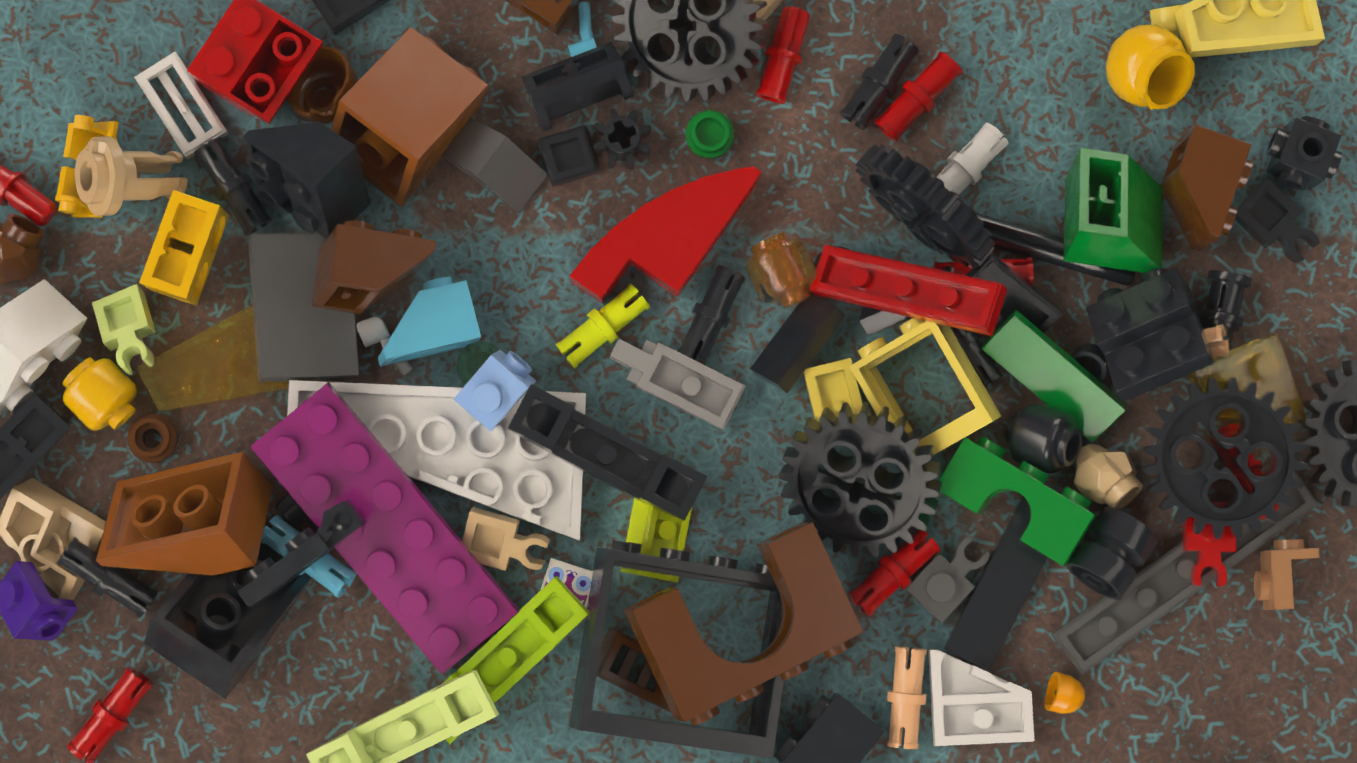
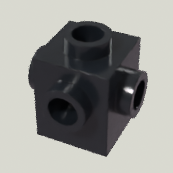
(1293, 164)

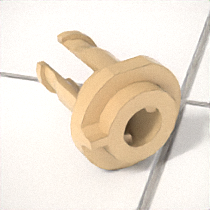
(109, 175)

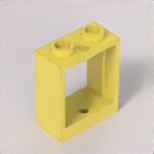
(880, 396)

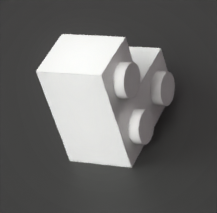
(32, 334)

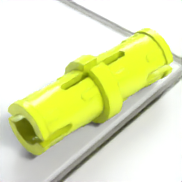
(602, 325)

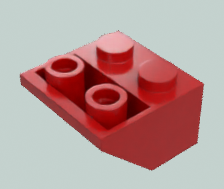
(254, 58)

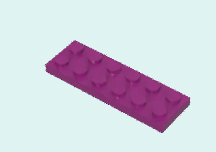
(405, 547)

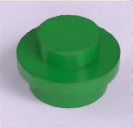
(709, 134)

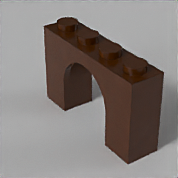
(813, 622)

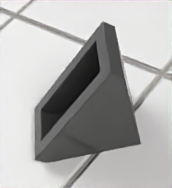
(495, 164)

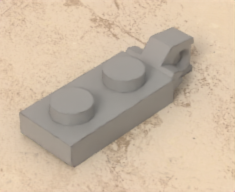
(680, 381)

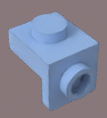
(495, 388)

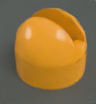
(1069, 694)

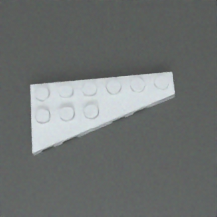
(453, 451)

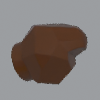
(18, 248)

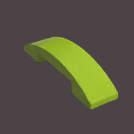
(525, 639)

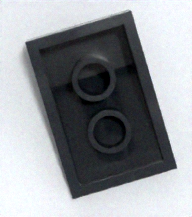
(213, 631)

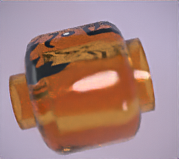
(781, 270)

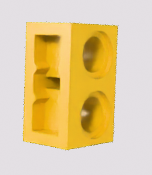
(184, 248)

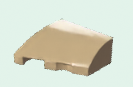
(42, 525)

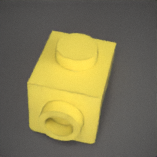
(832, 386)

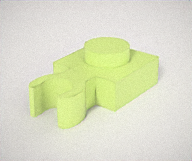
(123, 323)

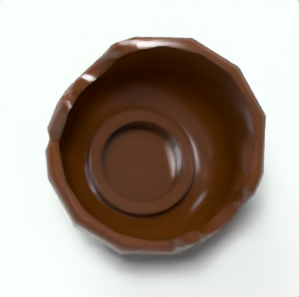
(327, 69)

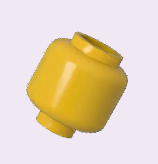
(99, 394)

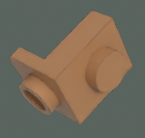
(1274, 580)

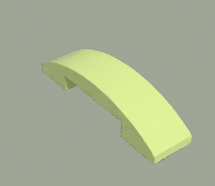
(413, 724)

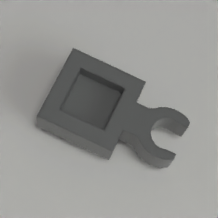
(943, 583)

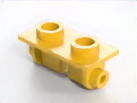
(77, 137)

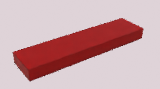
(909, 289)

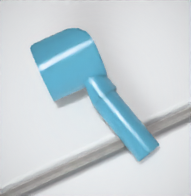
(585, 31)

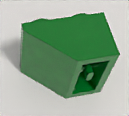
(1112, 213)

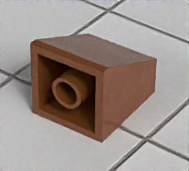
(407, 113)

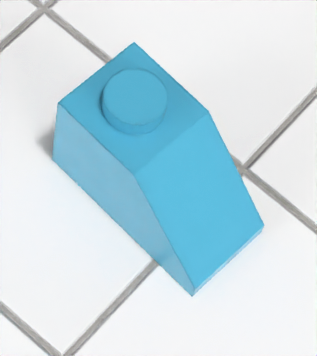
(434, 323)

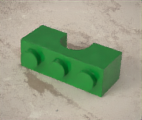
(1056, 519)

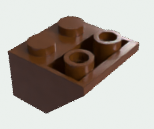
(1203, 181)
(365, 265)

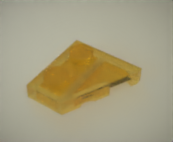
(1256, 362)

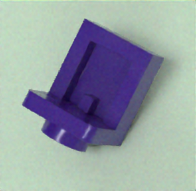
(29, 607)

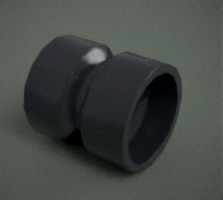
(1115, 547)

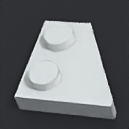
(975, 705)

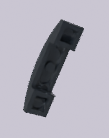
(606, 454)

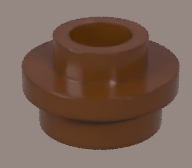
(137, 435)

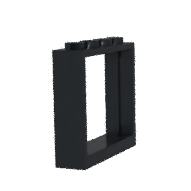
(766, 705)

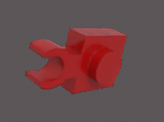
(1208, 549)

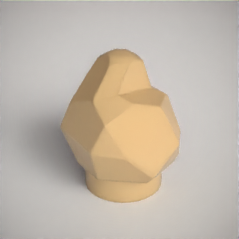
(1106, 476)

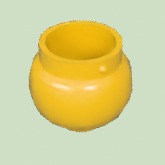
(1149, 67)

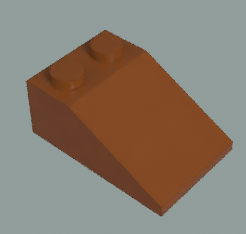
(188, 518)

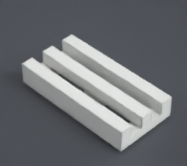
(202, 138)

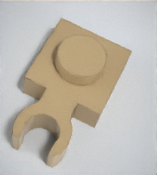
(495, 540)

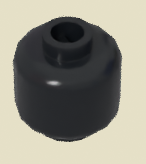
(1044, 438)

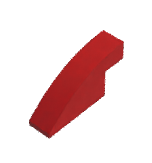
(667, 235)

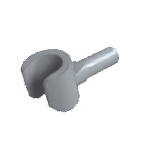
(374, 331)

